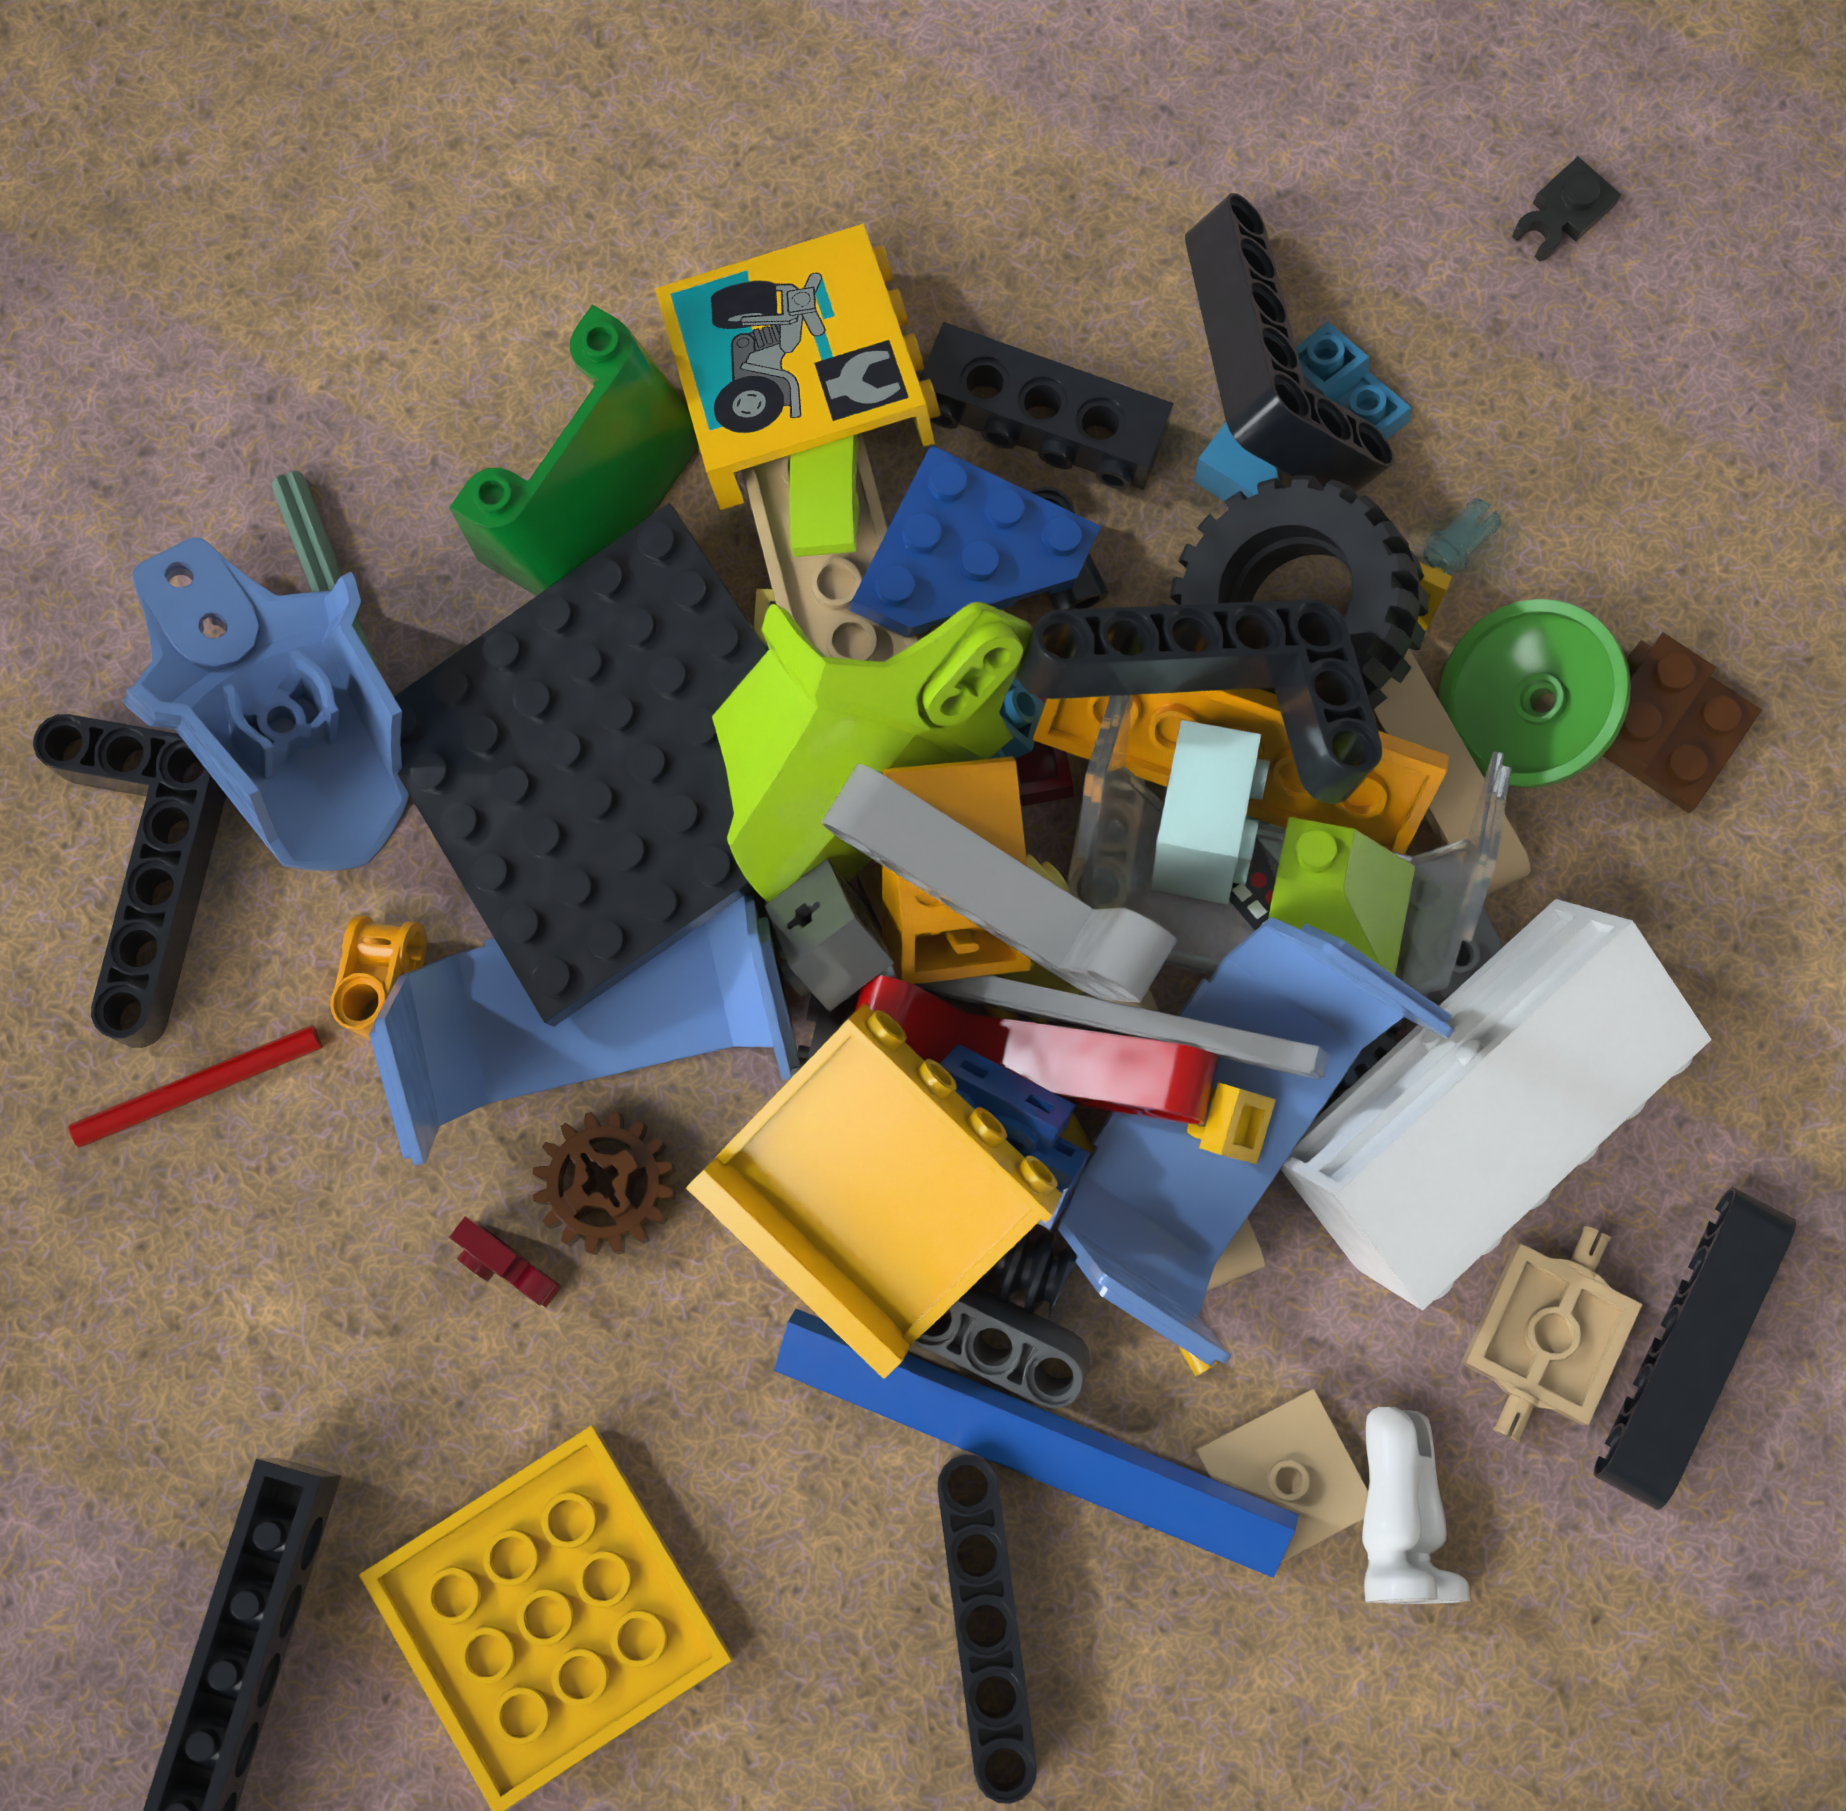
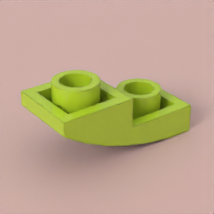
(824, 499)

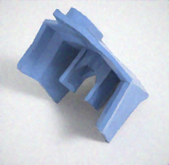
(276, 706)

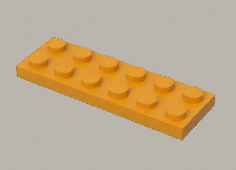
(1382, 808)

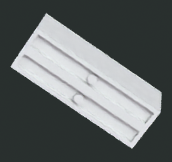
(1476, 1129)

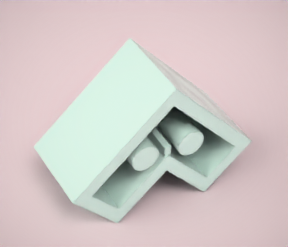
(1203, 825)

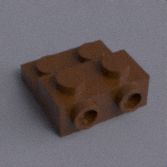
(1678, 722)

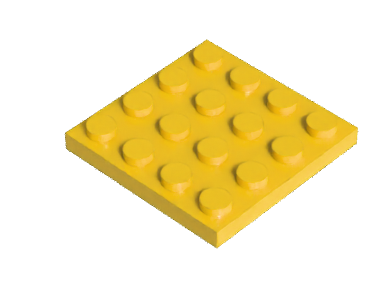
(545, 1619)

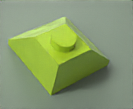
(1343, 887)

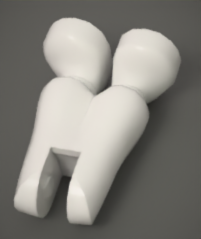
(1405, 1514)

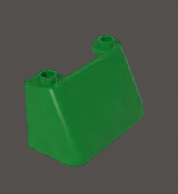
(598, 475)

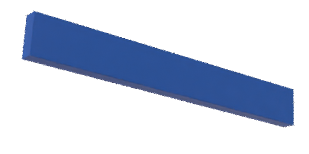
(1044, 1447)

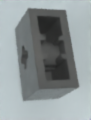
(826, 936)

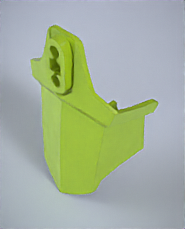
(811, 718)

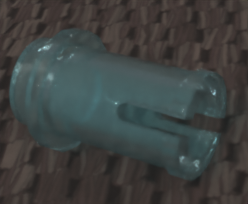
(1461, 538)

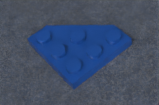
(966, 542)

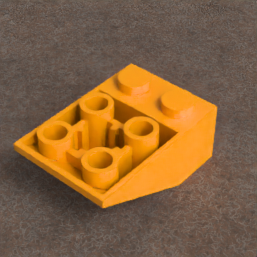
(919, 931)

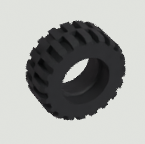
(1316, 520)

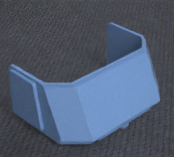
(472, 1036)
(1161, 1209)

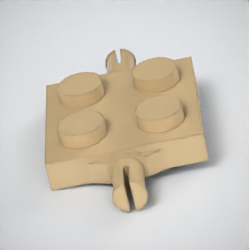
(1551, 1334)

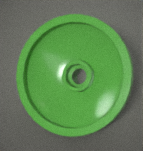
(1514, 661)

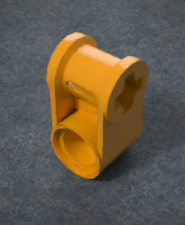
(373, 968)

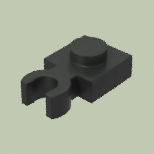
(1568, 204)

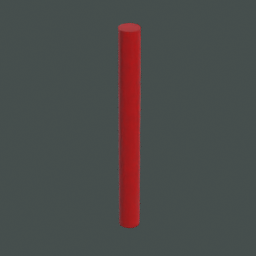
(195, 1086)

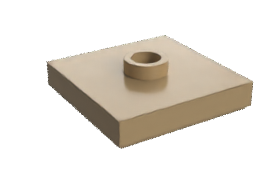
(1295, 1463)

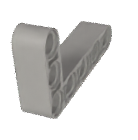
(1096, 950)

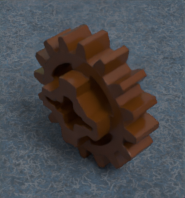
(579, 1201)

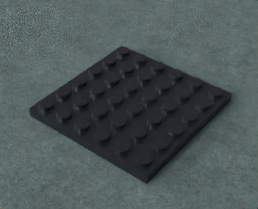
(584, 763)

